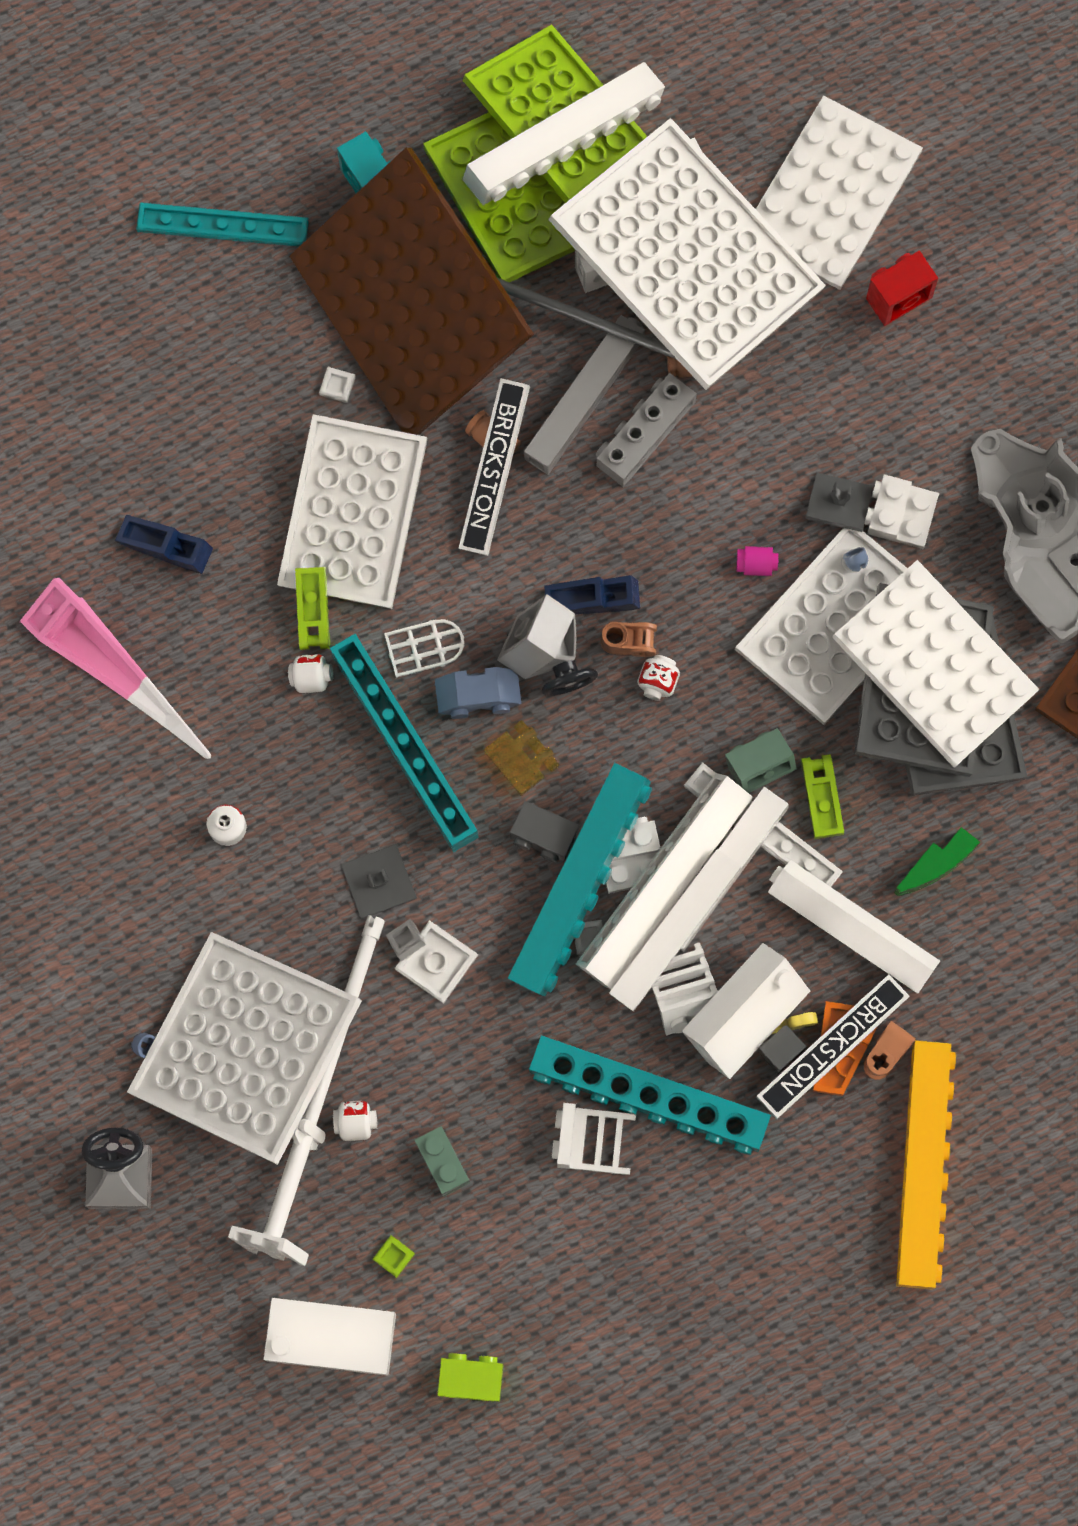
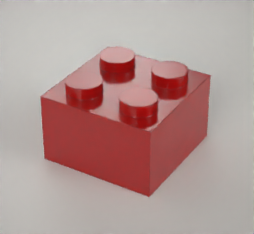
(901, 287)

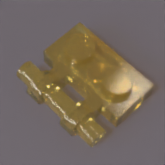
(513, 761)

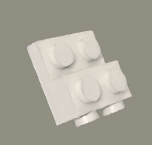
(901, 512)
(638, 852)

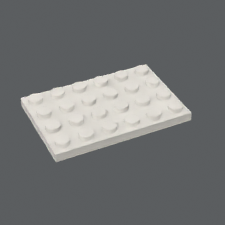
(836, 188)
(354, 508)
(795, 636)
(935, 663)

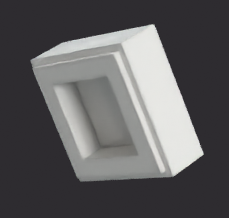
(337, 384)

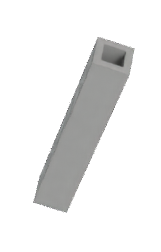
(581, 398)

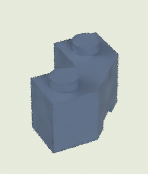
(464, 693)

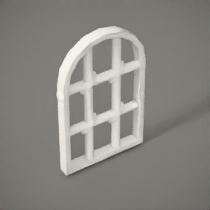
(413, 642)

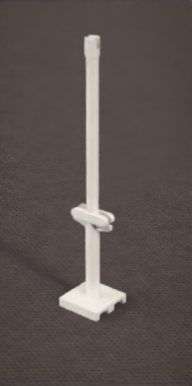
(306, 1133)

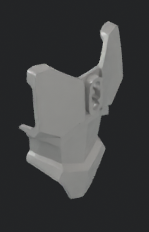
(1039, 508)

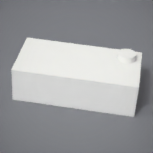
(746, 1010)
(330, 1336)

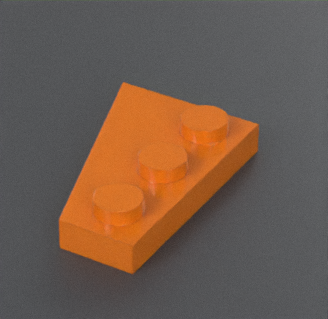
(839, 1077)

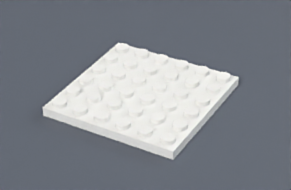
(244, 1047)

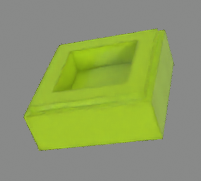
(393, 1256)

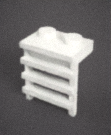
(684, 1002)
(572, 1137)

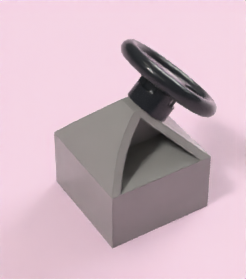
(543, 642)
(117, 1173)

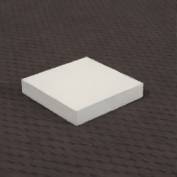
(438, 964)

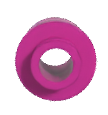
(756, 561)

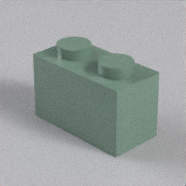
(760, 760)
(442, 1161)

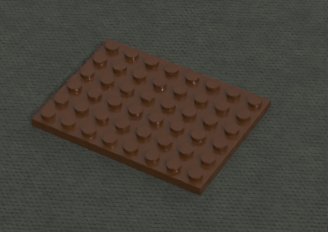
(410, 294)

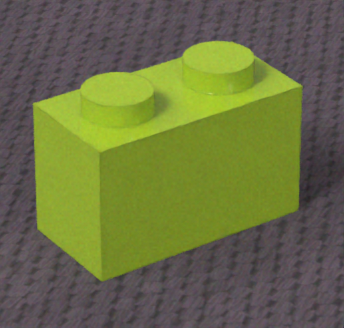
(470, 1379)

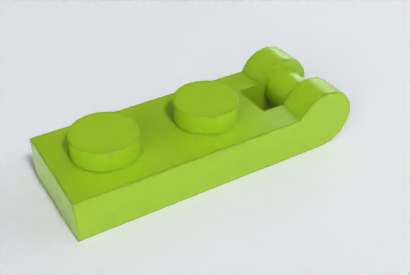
(312, 607)
(822, 797)

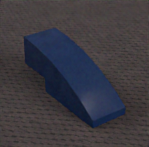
(164, 543)
(597, 595)

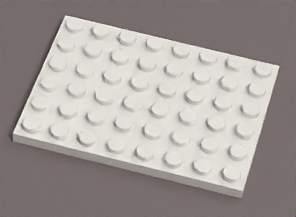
(687, 253)

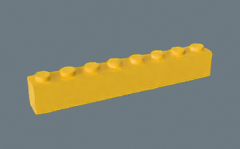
(924, 1165)

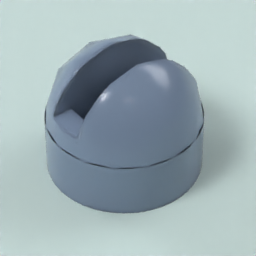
(856, 559)
(136, 1043)

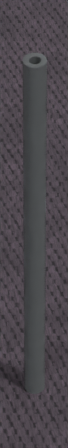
(586, 318)

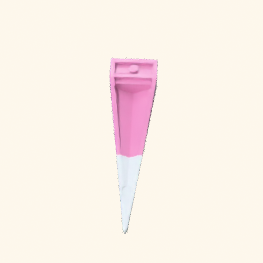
(78, 634)

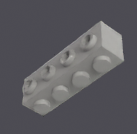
(645, 429)

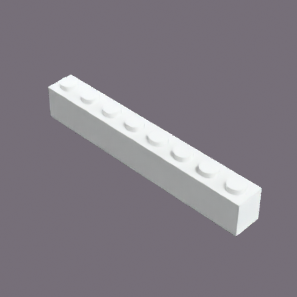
(563, 134)
(665, 880)

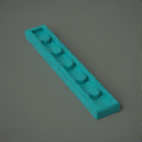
(222, 224)

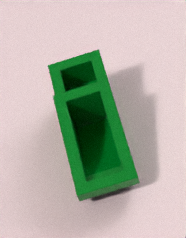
(938, 862)

